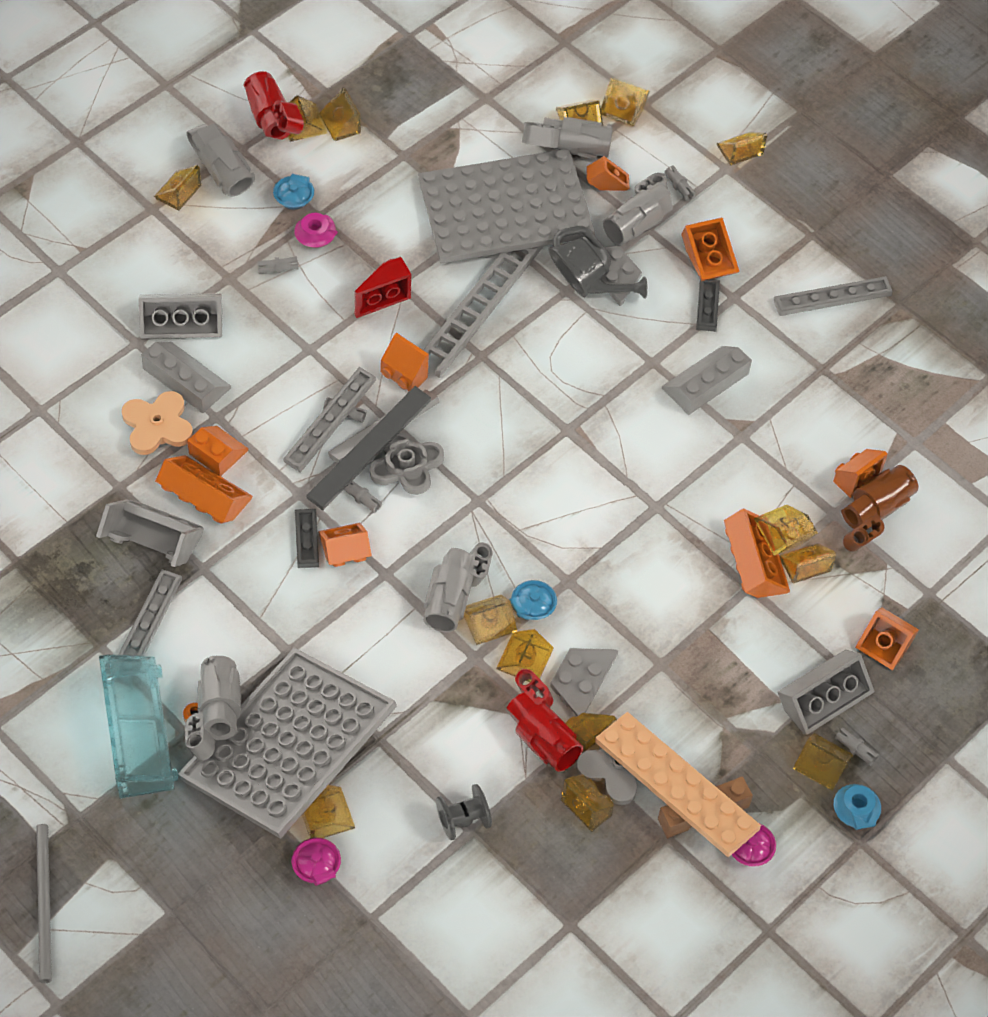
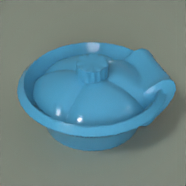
(293, 191)
(533, 600)
(857, 806)

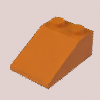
(710, 249)

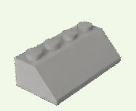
(180, 315)
(184, 375)
(708, 378)
(826, 691)

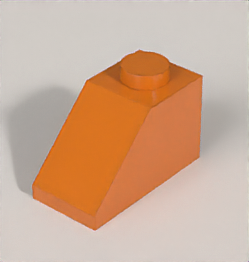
(607, 176)

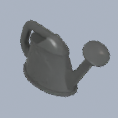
(585, 262)

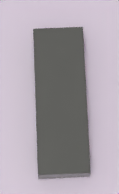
(708, 305)
(306, 538)

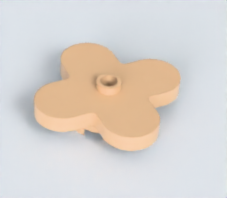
(157, 422)

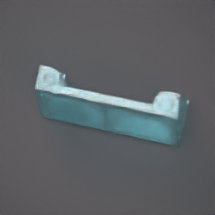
(136, 725)

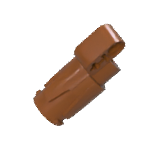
(875, 502)

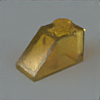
(589, 726)

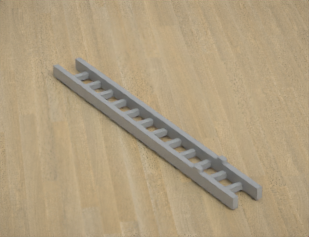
(459, 345)

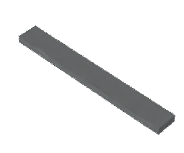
(368, 448)

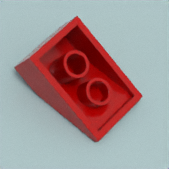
(384, 287)

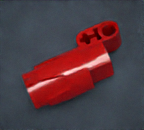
(270, 108)
(540, 726)

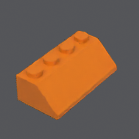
(202, 488)
(758, 567)

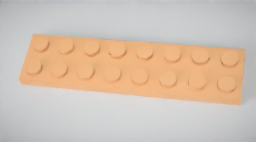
(678, 784)

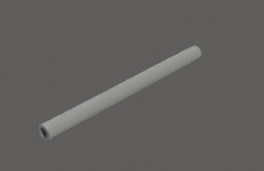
(44, 931)

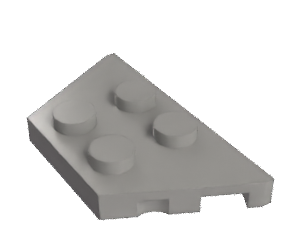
(621, 271)
(582, 676)

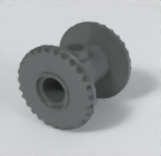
(464, 812)

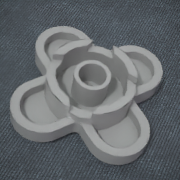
(407, 464)
(601, 767)

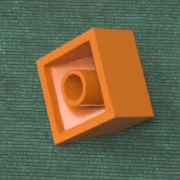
(405, 363)
(215, 449)
(859, 470)
(345, 544)
(886, 638)

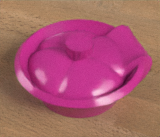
(315, 230)
(757, 849)
(316, 860)

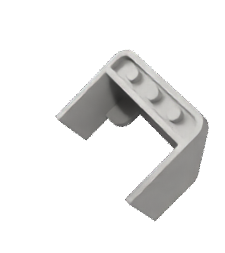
(151, 528)

